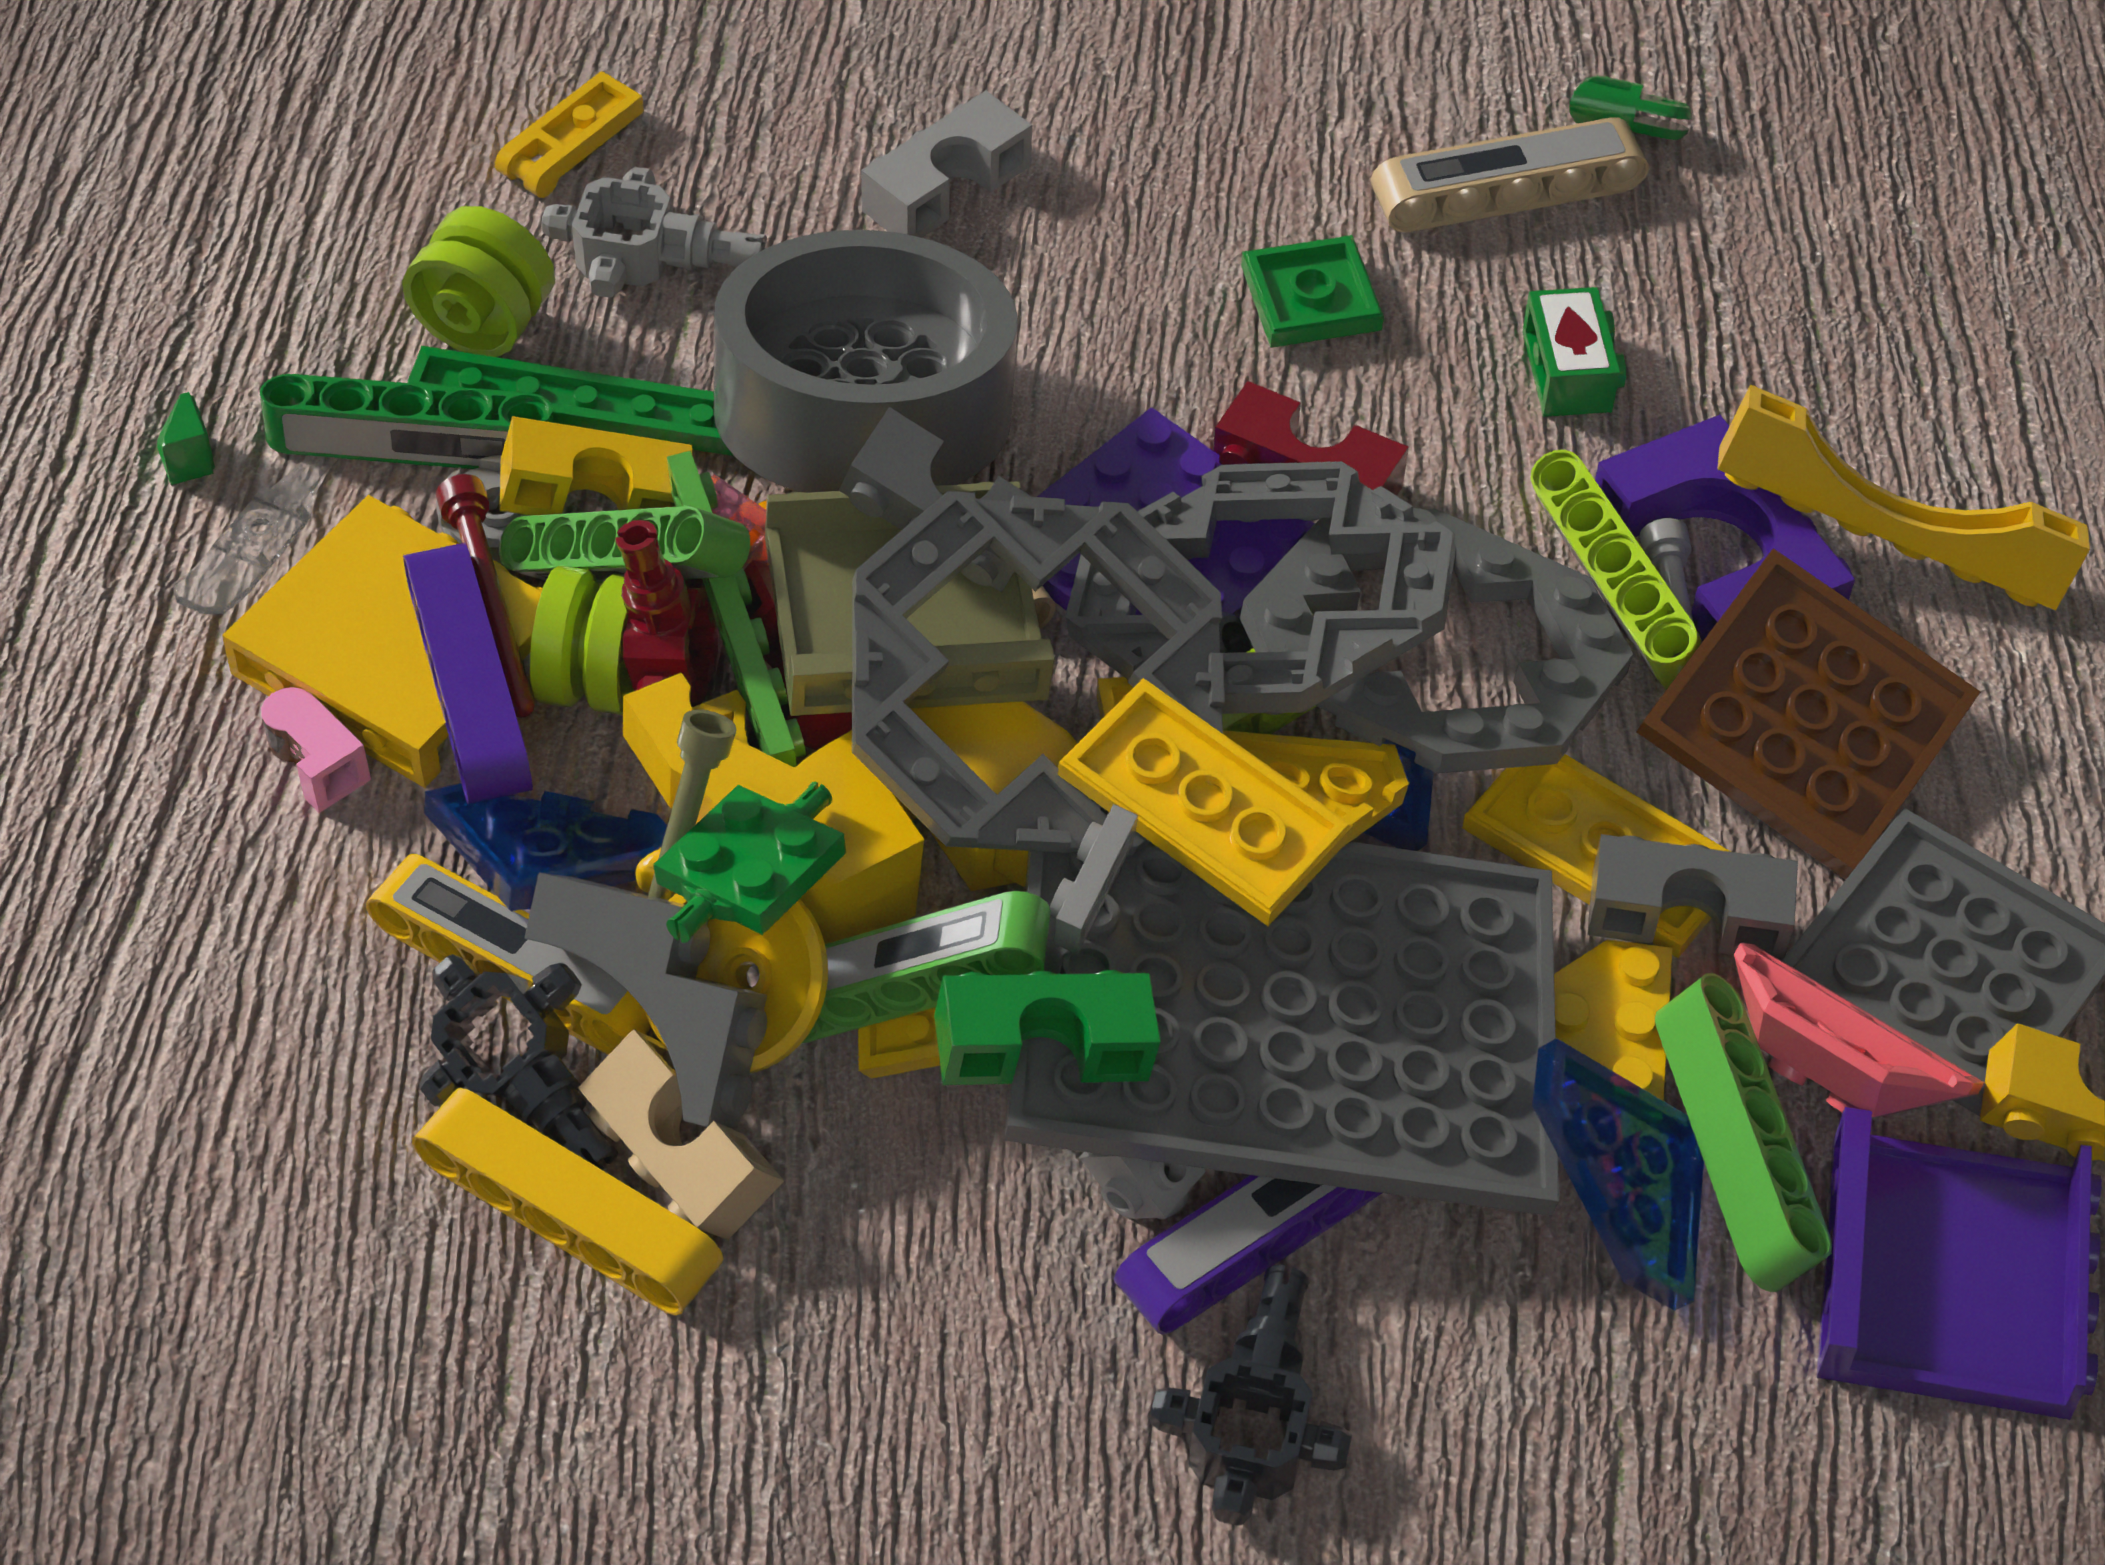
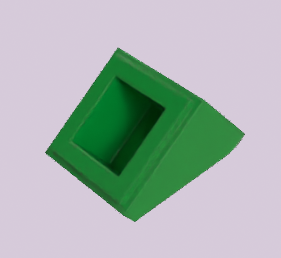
(185, 443)

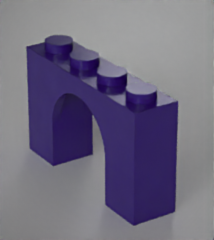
(1681, 481)

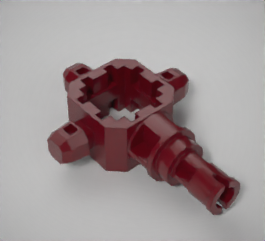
(668, 616)

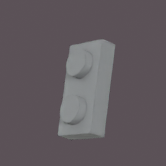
(1103, 855)

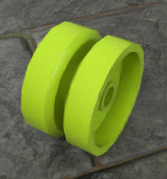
(479, 281)
(580, 641)

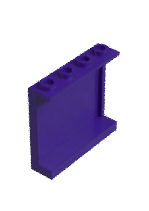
(1959, 1273)

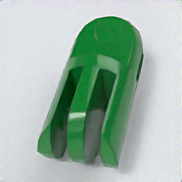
(1614, 98)

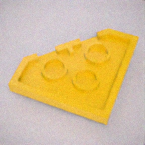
(1348, 777)
(1610, 1007)

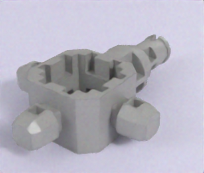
(636, 203)

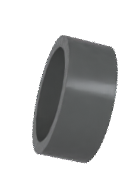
(840, 330)

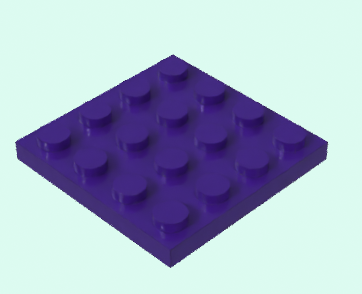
(1161, 458)

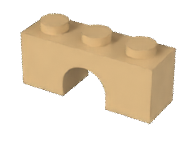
(712, 1179)

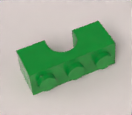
(1099, 1016)

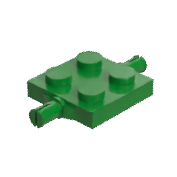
(749, 860)

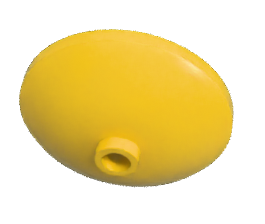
(791, 972)

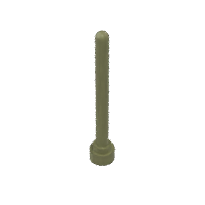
(704, 743)

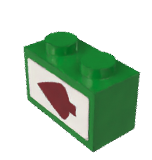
(1572, 351)

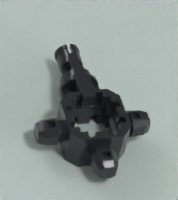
(534, 1082)
(1265, 1375)

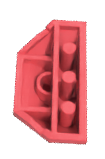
(1840, 1044)

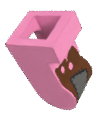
(323, 749)

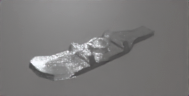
(243, 555)

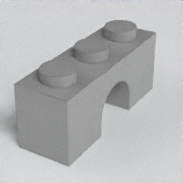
(975, 141)

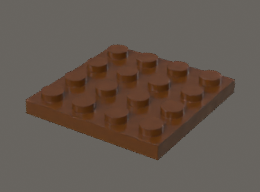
(1809, 713)

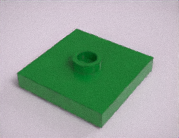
(1312, 291)

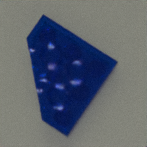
(561, 835)
(1630, 1166)

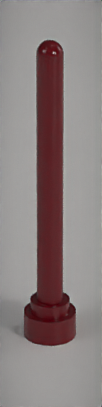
(465, 506)

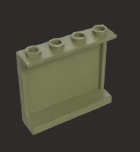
(812, 558)

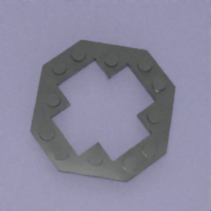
(1341, 643)
(897, 662)
(1380, 706)

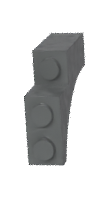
(704, 1023)

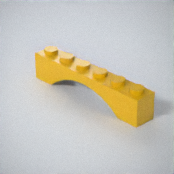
(2014, 547)

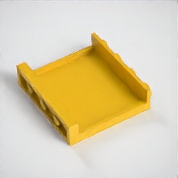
(353, 640)

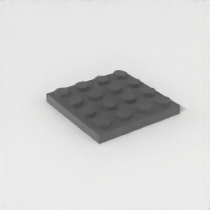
(1952, 946)

